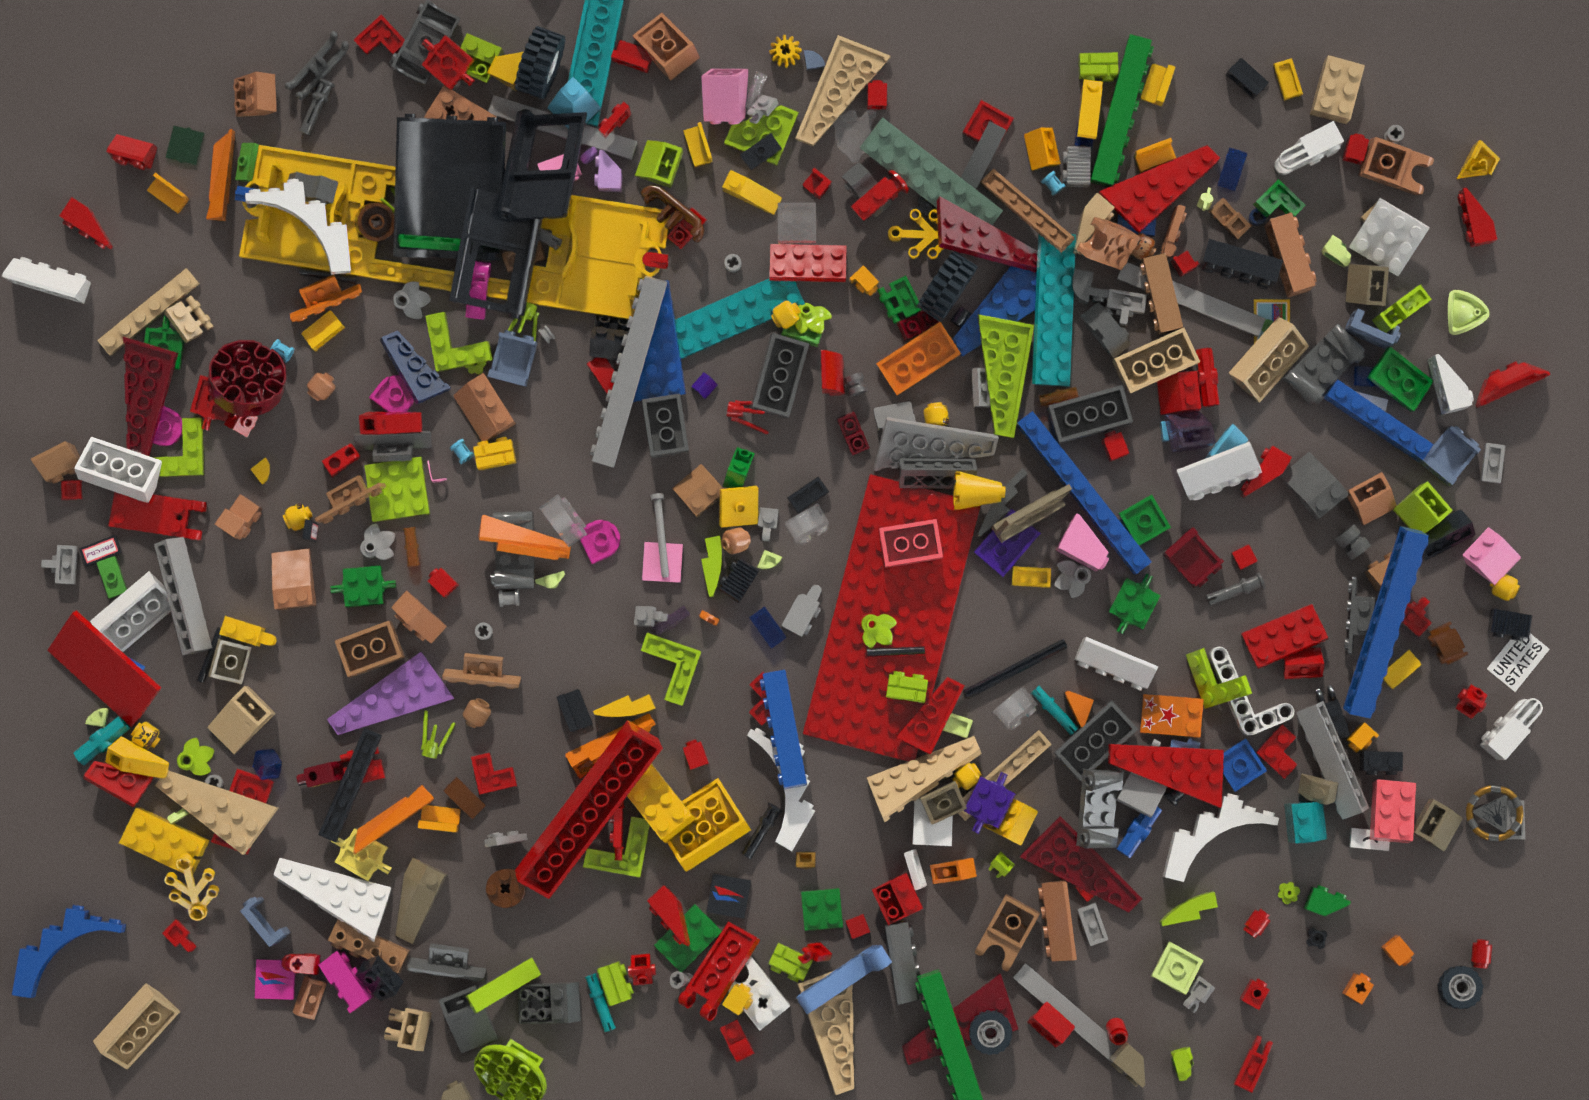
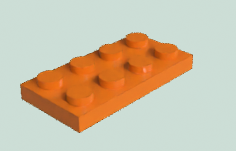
(918, 358)

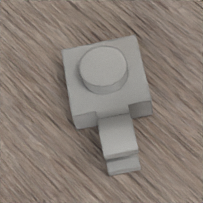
(763, 106)
(767, 520)
(647, 616)
(1199, 992)

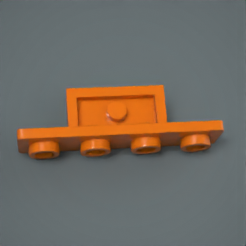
(322, 295)

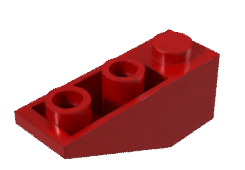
(83, 218)
(1478, 223)
(390, 422)
(1272, 465)
(670, 910)

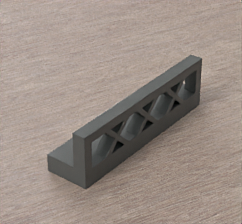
(937, 468)

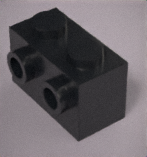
(1381, 761)
(379, 978)

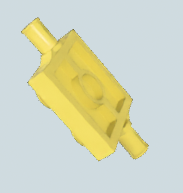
(365, 861)

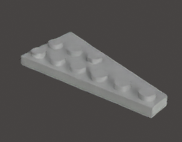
(929, 441)

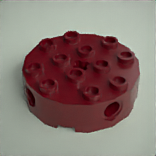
(246, 378)

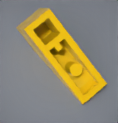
(1089, 109)
(751, 192)

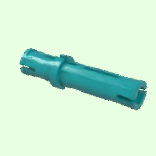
(1049, 704)
(600, 1002)

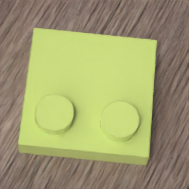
(1177, 968)

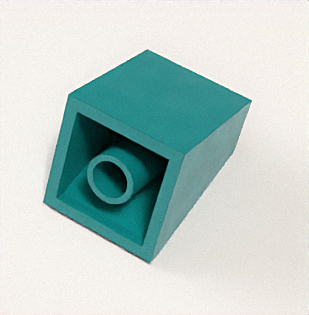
(1305, 822)

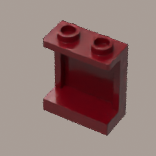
(1193, 558)

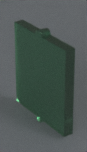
(185, 145)

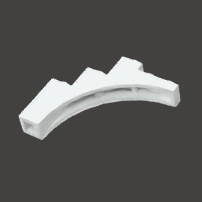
(313, 215)
(796, 813)
(1185, 847)

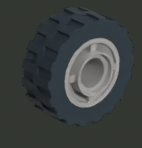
(1472, 987)
(993, 1044)

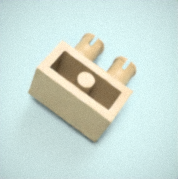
(413, 1029)

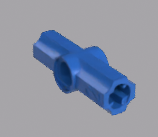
(1137, 833)

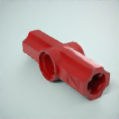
(1207, 377)

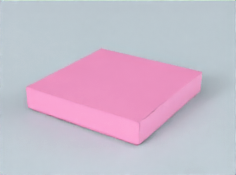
(651, 562)

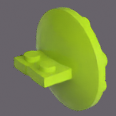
(511, 1072)

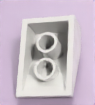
(1449, 388)

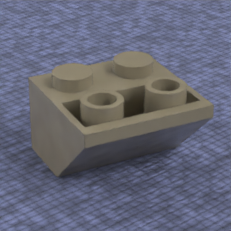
(1367, 284)
(1437, 824)
(1128, 1060)

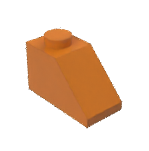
(953, 870)

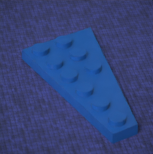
(1009, 300)
(662, 367)

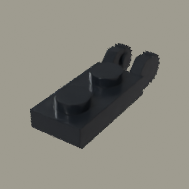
(1335, 712)

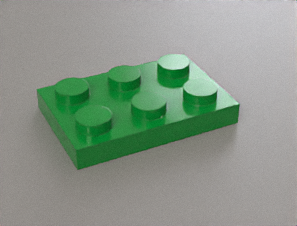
(1400, 379)
(701, 934)

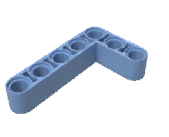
(869, 960)

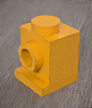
(865, 281)
(1361, 737)

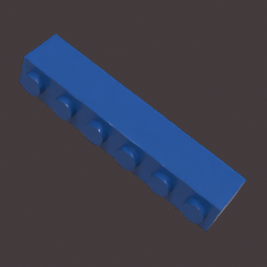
(1378, 421)
(784, 729)

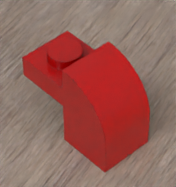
(737, 1040)

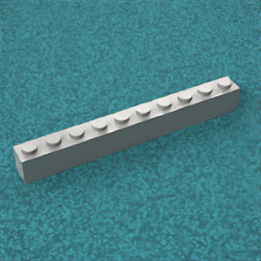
(629, 370)

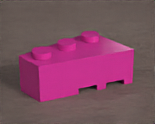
(344, 979)

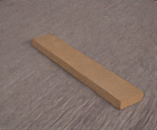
(1027, 210)

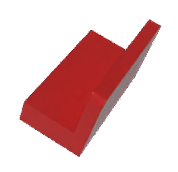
(631, 56)
(1304, 664)
(1051, 1024)

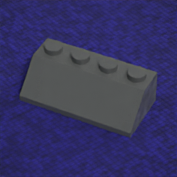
(902, 965)

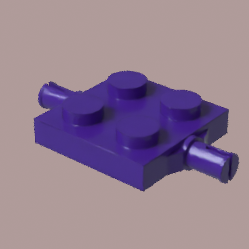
(989, 802)

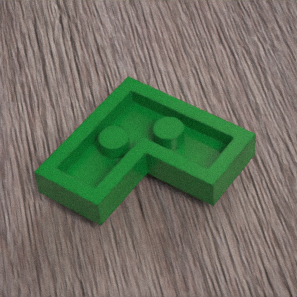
(1279, 196)

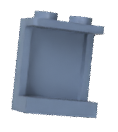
(1370, 334)
(513, 358)
(1450, 455)
(260, 924)

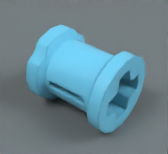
(1053, 183)
(288, 351)
(461, 451)

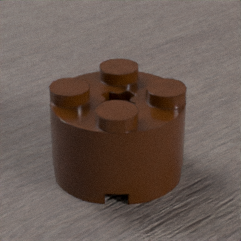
(384, 217)
(1447, 643)
(495, 889)

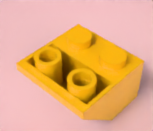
(1016, 822)

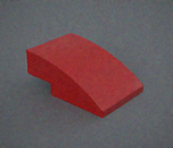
(832, 373)

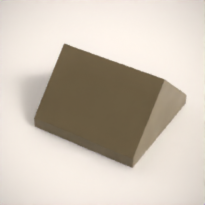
(230, 661)
(943, 802)

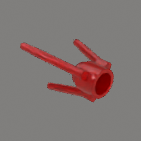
(736, 410)

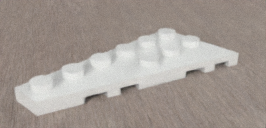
(342, 896)

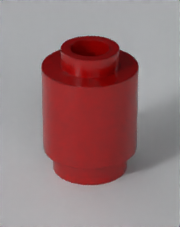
(1257, 923)
(1481, 953)
(1117, 1031)

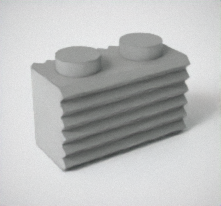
(1077, 166)

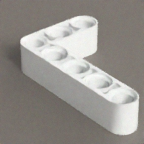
(1241, 719)

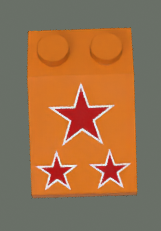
(1171, 715)

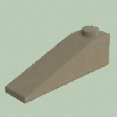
(418, 894)

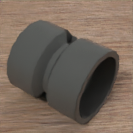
(1352, 542)

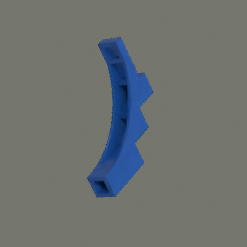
(33, 962)

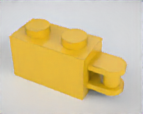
(246, 632)

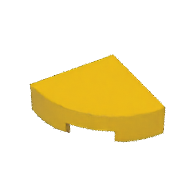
(262, 470)

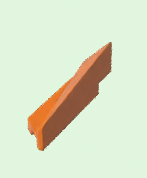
(521, 540)
(391, 818)

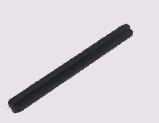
(1015, 669)

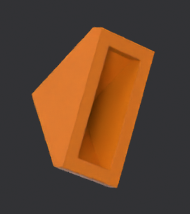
(1079, 706)

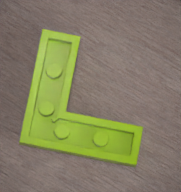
(447, 358)
(193, 457)
(686, 664)
(1208, 688)
(634, 852)

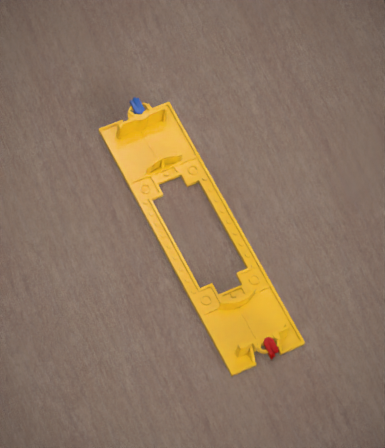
(589, 273)

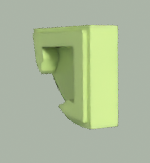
(768, 560)
(98, 718)
(175, 817)

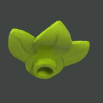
(813, 319)
(880, 631)
(198, 757)

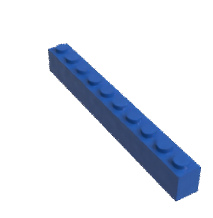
(1083, 493)
(1385, 622)

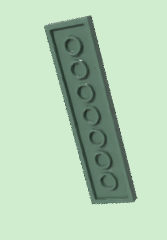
(925, 172)

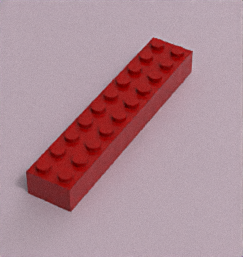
(588, 809)

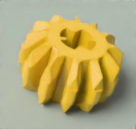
(782, 44)

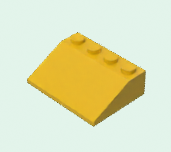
(714, 827)

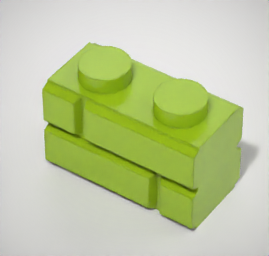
(1098, 66)
(907, 688)
(787, 960)
(615, 983)

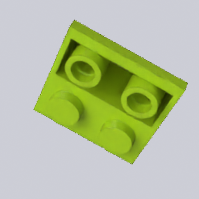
(483, 54)
(659, 162)
(1422, 508)

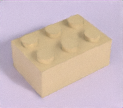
(1337, 89)

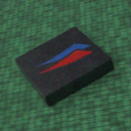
(728, 896)

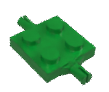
(166, 338)
(363, 586)
(1134, 604)

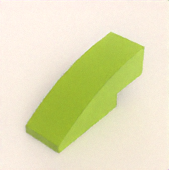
(713, 564)
(1190, 909)

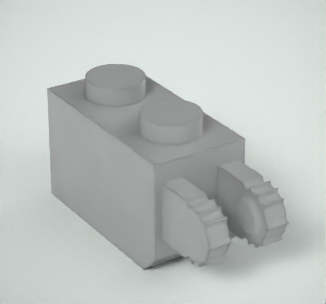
(802, 611)

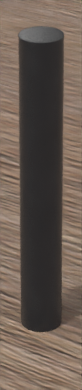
(323, 274)
(896, 651)
(209, 657)

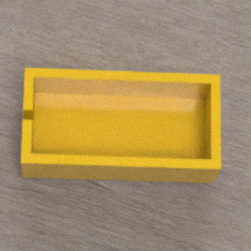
(660, 805)
(161, 840)

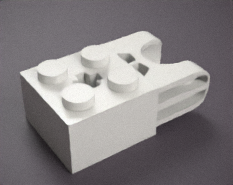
(1310, 149)
(1511, 729)
(762, 987)

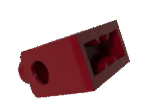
(321, 774)

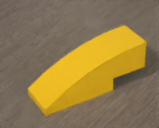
(625, 707)

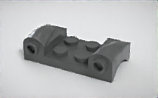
(431, 25)
(1324, 364)
(513, 569)
(1098, 808)

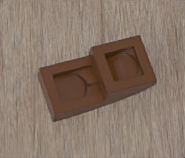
(464, 797)

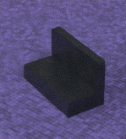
(1247, 78)
(574, 710)

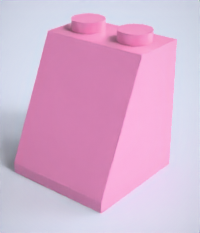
(724, 95)
(1083, 545)

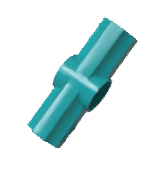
(101, 740)

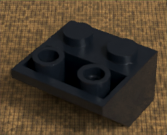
(608, 337)

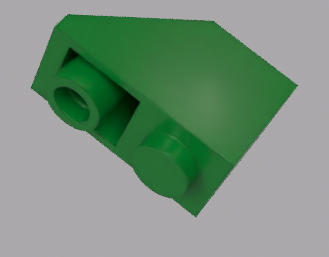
(738, 468)
(1325, 903)

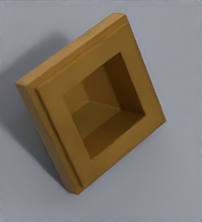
(805, 860)

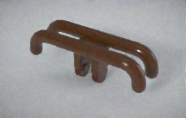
(673, 205)

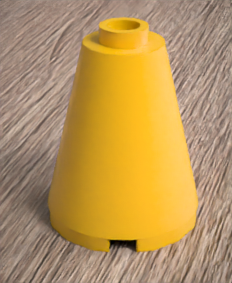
(975, 491)

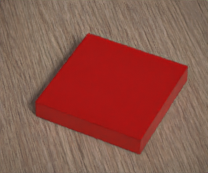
(981, 118)

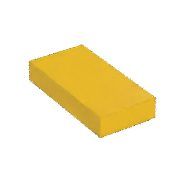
(1288, 79)
(1031, 577)
(1401, 669)

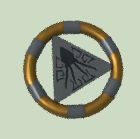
(1494, 813)

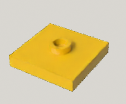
(738, 506)

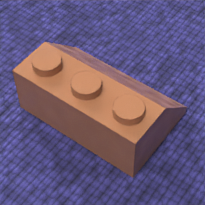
(484, 408)

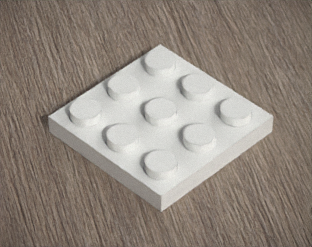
(1389, 237)

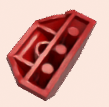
(1509, 381)

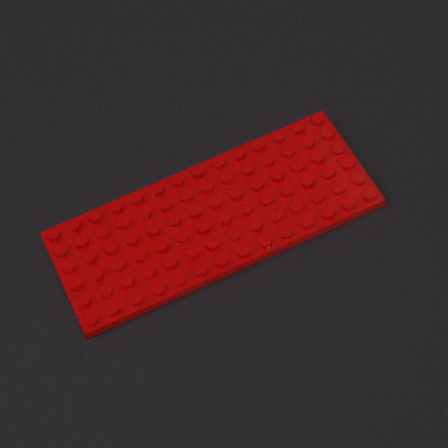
(852, 687)

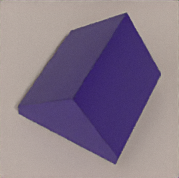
(704, 385)

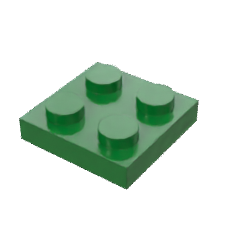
(1144, 520)
(822, 909)

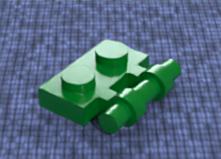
(905, 297)

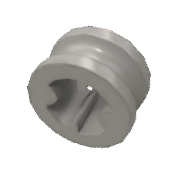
(730, 257)
(546, 334)
(478, 633)
(208, 780)

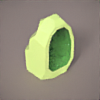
(1336, 252)

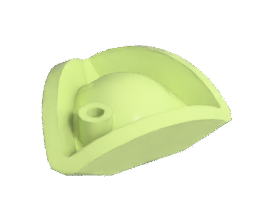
(1465, 312)

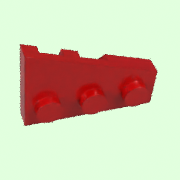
(120, 784)

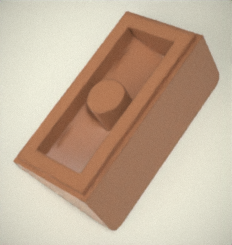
(309, 998)

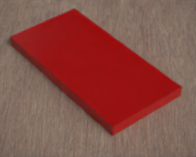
(104, 668)

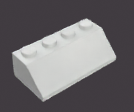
(47, 280)
(118, 469)
(1219, 471)
(133, 612)
(1116, 663)

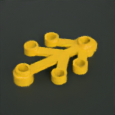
(927, 235)
(191, 889)

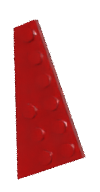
(1151, 192)
(1181, 769)

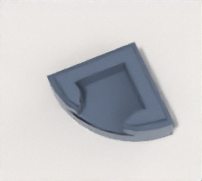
(813, 60)

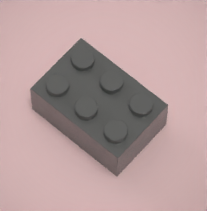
(665, 426)

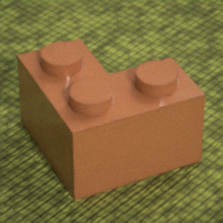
(239, 517)
(418, 618)

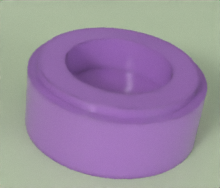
(589, 155)

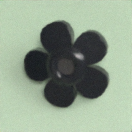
(925, 206)

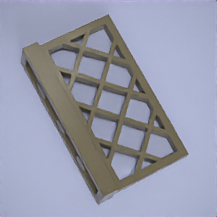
(1031, 514)

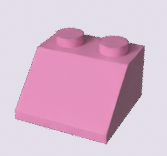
(1491, 556)

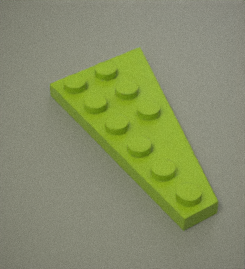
(1005, 361)

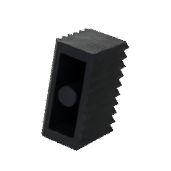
(739, 580)
(1509, 624)

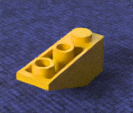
(134, 759)

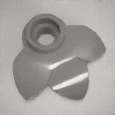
(414, 300)
(379, 540)
(1069, 578)

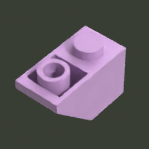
(609, 174)

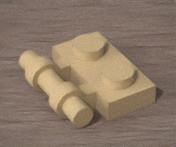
(185, 323)

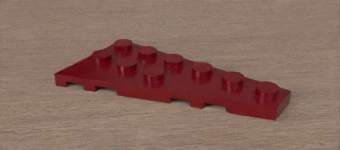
(989, 997)

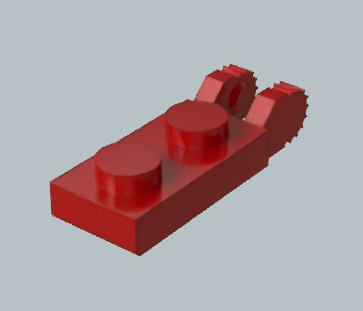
(1252, 1066)

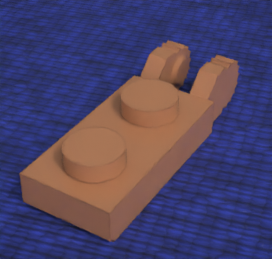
(1173, 232)

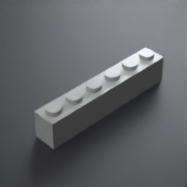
(183, 596)
(1332, 759)

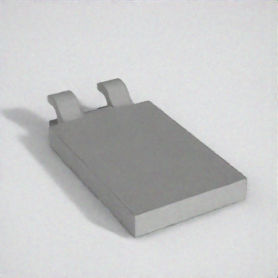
(1142, 793)

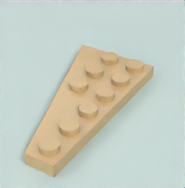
(843, 78)
(915, 778)
(226, 813)
(834, 1035)

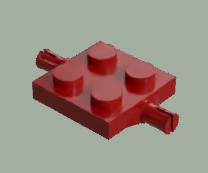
(448, 62)
(205, 406)
(616, 836)

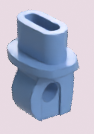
(1190, 744)

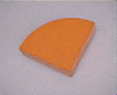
(709, 618)

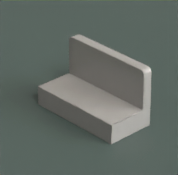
(899, 411)

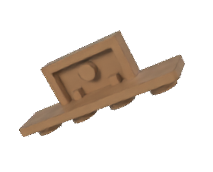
(347, 495)
(482, 670)

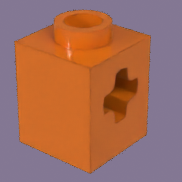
(1398, 951)
(1350, 989)

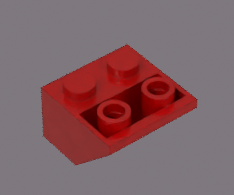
(132, 151)
(897, 898)

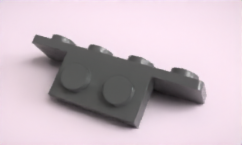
(393, 446)
(1360, 614)
(448, 962)

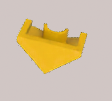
(505, 68)
(1479, 161)

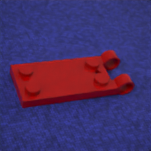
(157, 516)
(719, 969)

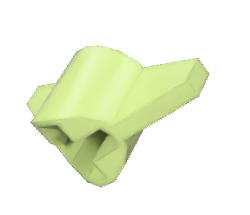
(1205, 200)
(551, 580)

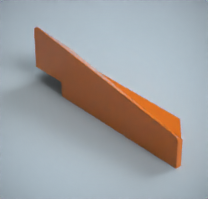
(221, 177)
(585, 756)

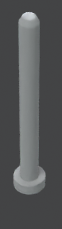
(660, 533)

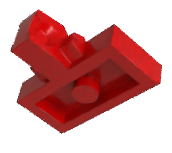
(1415, 618)

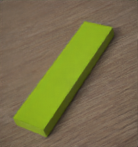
(503, 985)

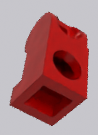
(340, 460)

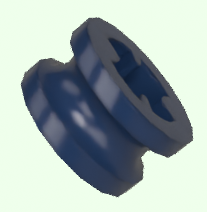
(1251, 218)

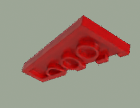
(931, 718)

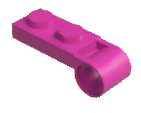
(479, 289)

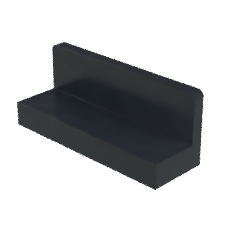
(1448, 533)

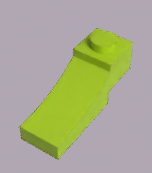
(1402, 309)

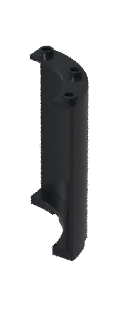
(435, 174)

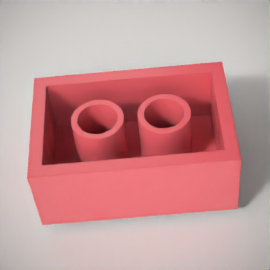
(910, 543)
(1392, 811)

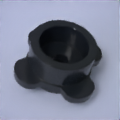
(1320, 943)

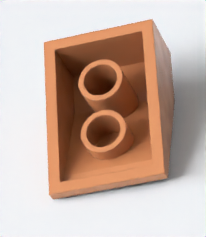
(666, 46)
(292, 579)

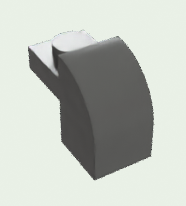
(1082, 288)

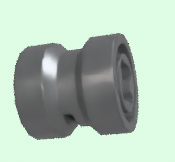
(856, 384)

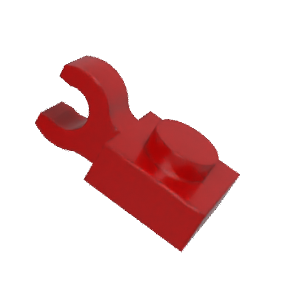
(177, 934)
(816, 952)

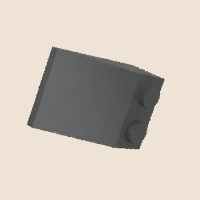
(1314, 485)

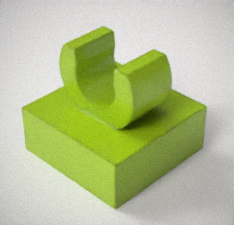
(1001, 864)

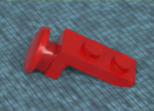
(879, 195)

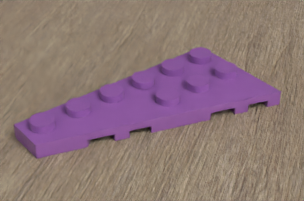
(401, 692)

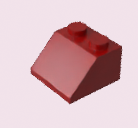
(1179, 393)

